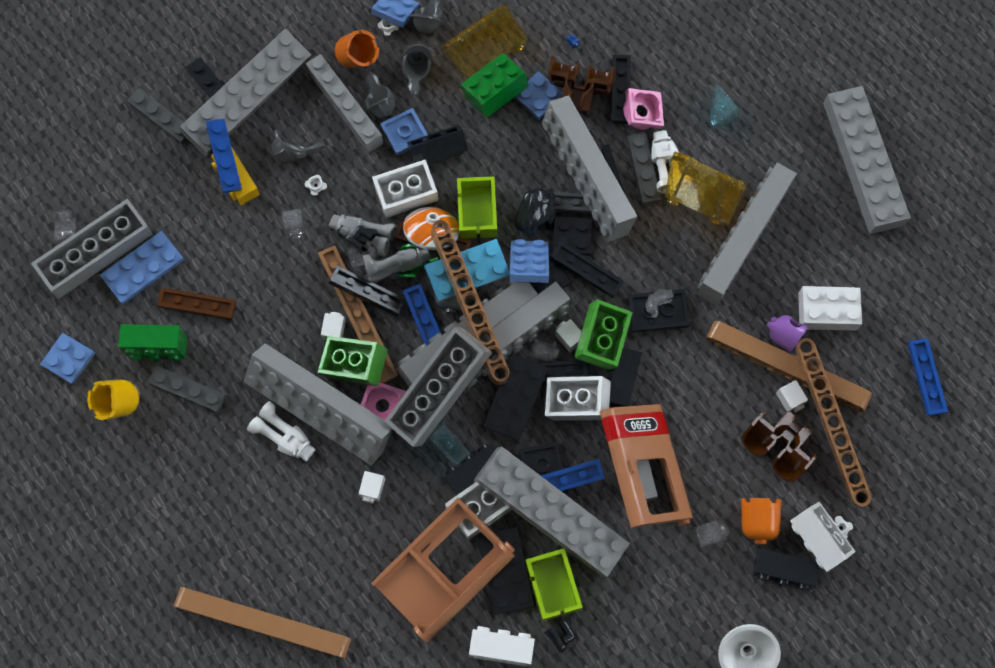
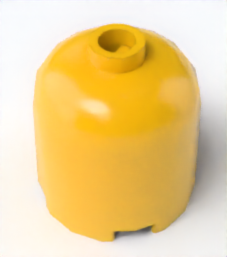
(113, 399)

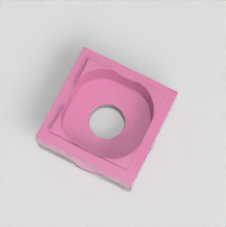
(651, 102)
(382, 391)

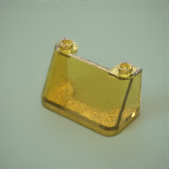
(485, 41)
(703, 188)

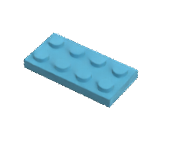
(483, 263)

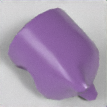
(786, 331)

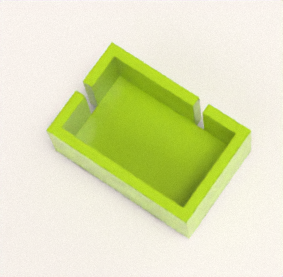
(477, 207)
(553, 584)

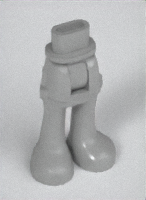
(347, 225)
(400, 262)

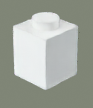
(333, 325)
(568, 334)
(792, 397)
(371, 487)

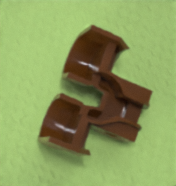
(582, 97)
(791, 460)

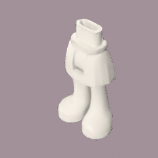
(661, 154)
(292, 443)

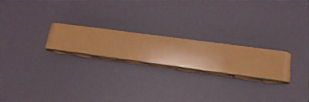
(468, 292)
(784, 363)
(840, 429)
(262, 622)

